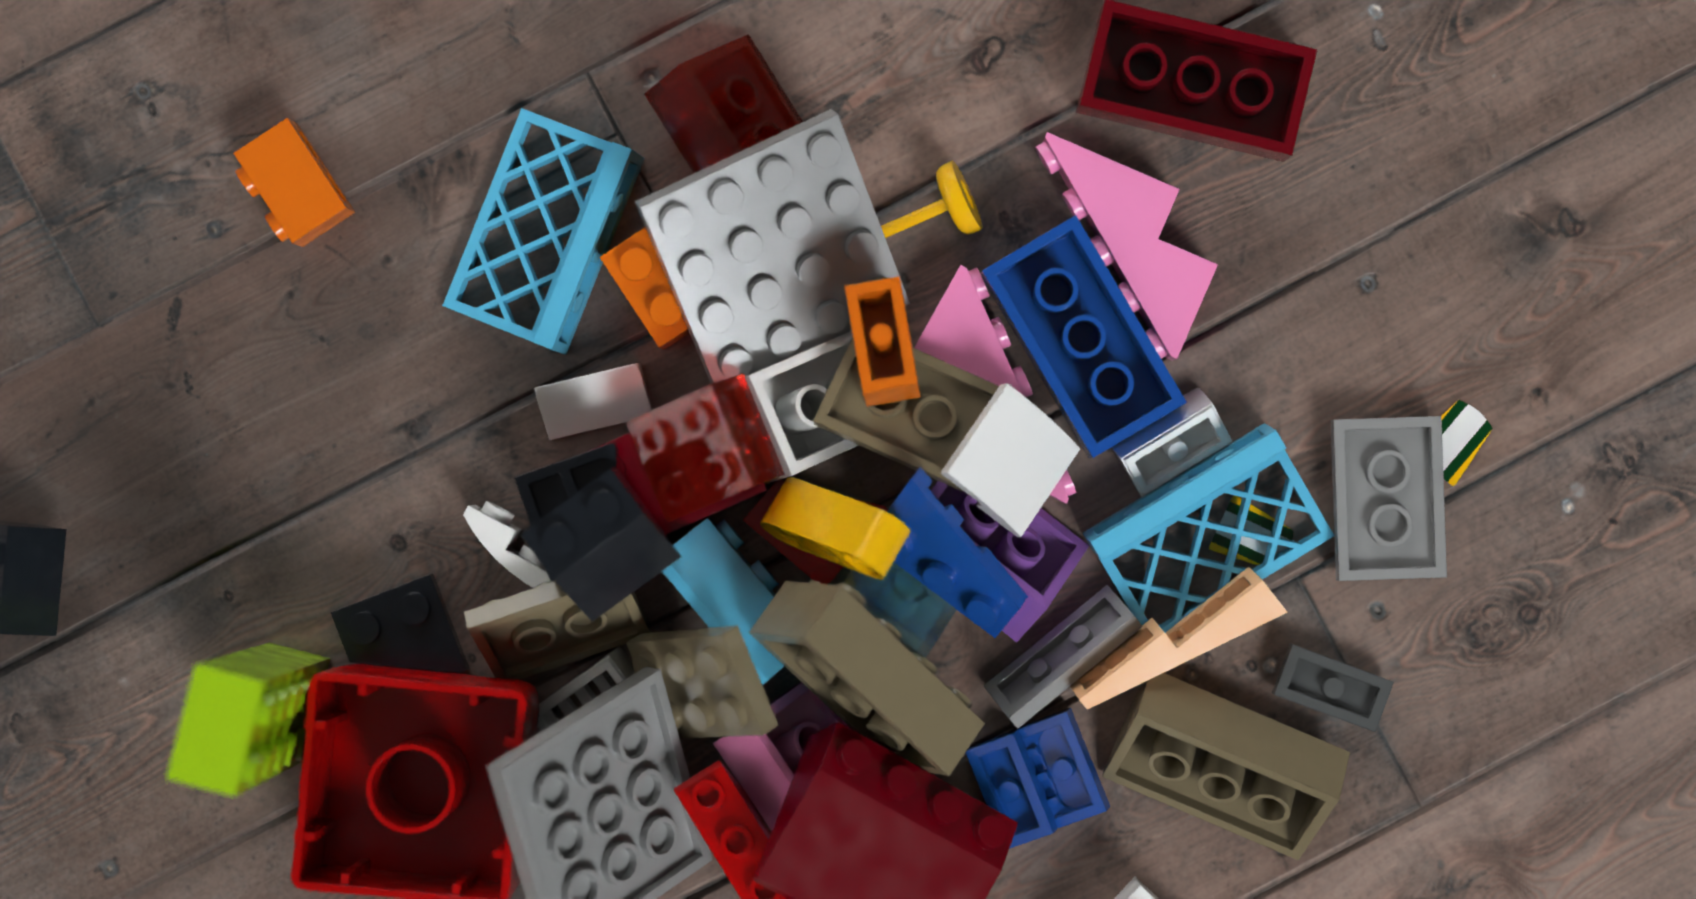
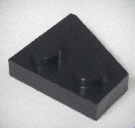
(402, 629)

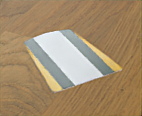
(1462, 436)
(1249, 549)

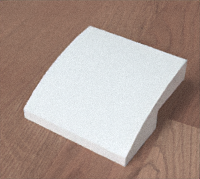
(1011, 459)

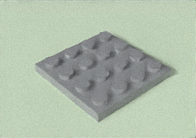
(768, 247)
(597, 802)

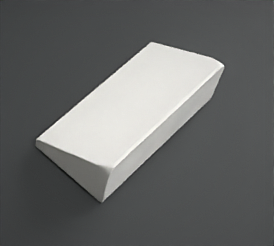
(593, 401)
(1173, 443)

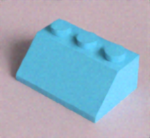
(725, 585)

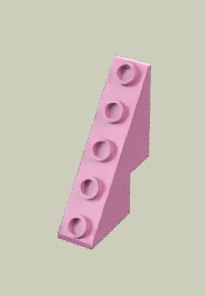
(1127, 219)
(971, 341)

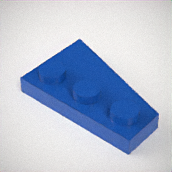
(950, 562)

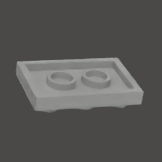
(1388, 498)

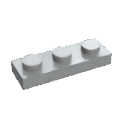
(1062, 656)

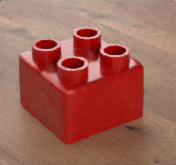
(402, 783)

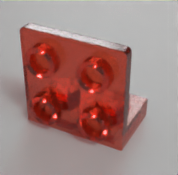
(704, 447)

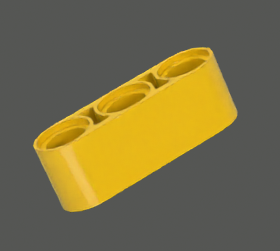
(835, 527)

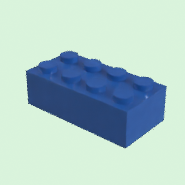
(1082, 337)

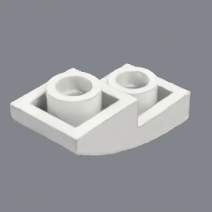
(498, 536)

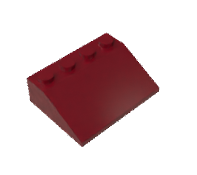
(879, 829)

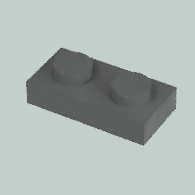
(1332, 687)

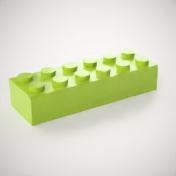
(244, 718)

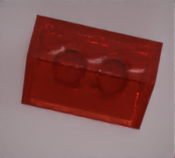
(721, 103)

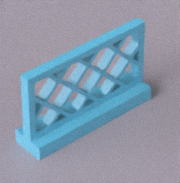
(587, 241)
(1198, 489)

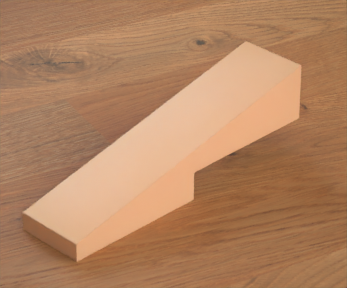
(1150, 651)

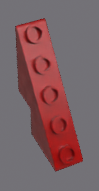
(728, 826)

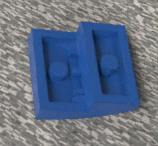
(1039, 776)

